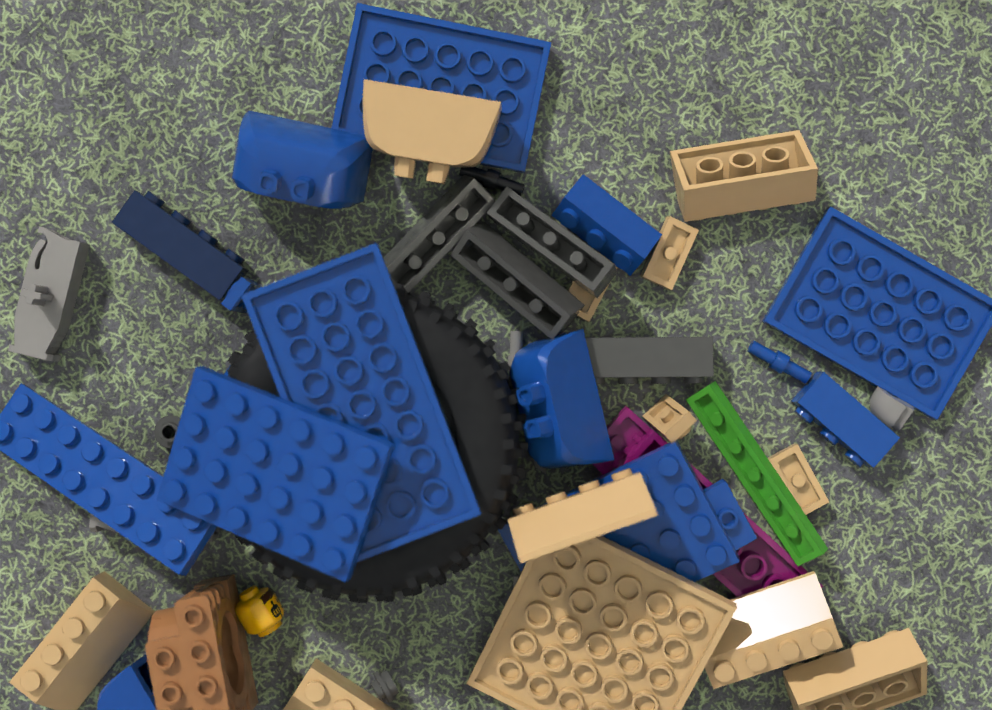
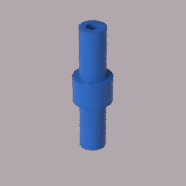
(779, 362)

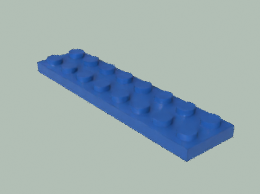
(100, 478)

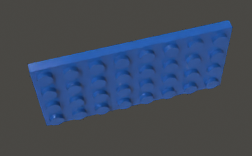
(349, 353)

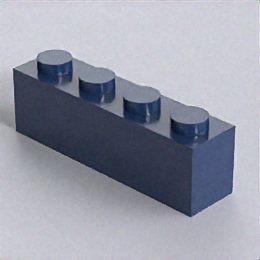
(179, 245)

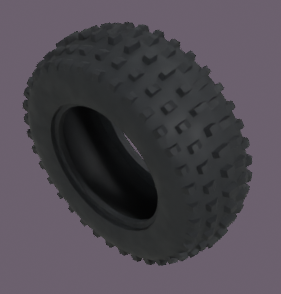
(484, 430)

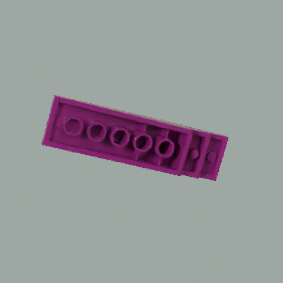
(761, 560)

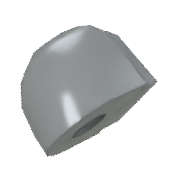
(890, 409)

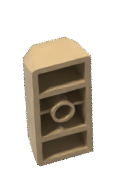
(427, 127)

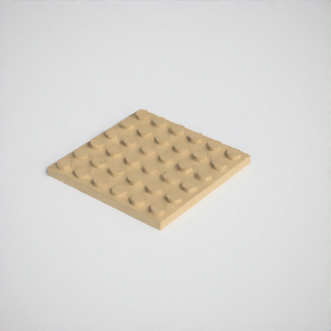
(600, 633)

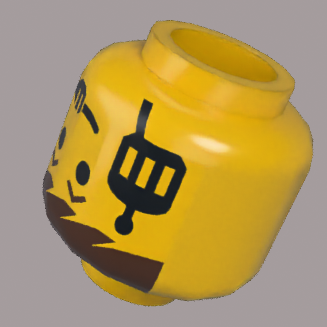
(259, 611)

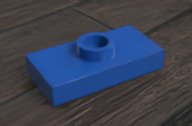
(233, 299)
(730, 514)

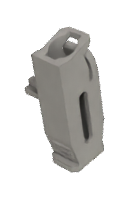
(48, 295)

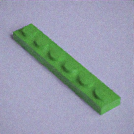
(757, 474)

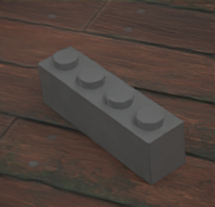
(437, 232)
(552, 242)
(517, 279)
(651, 357)

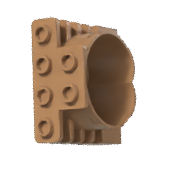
(201, 651)

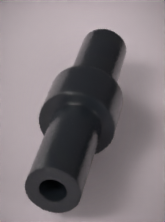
(492, 179)

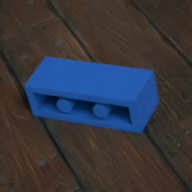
(606, 225)
(844, 420)

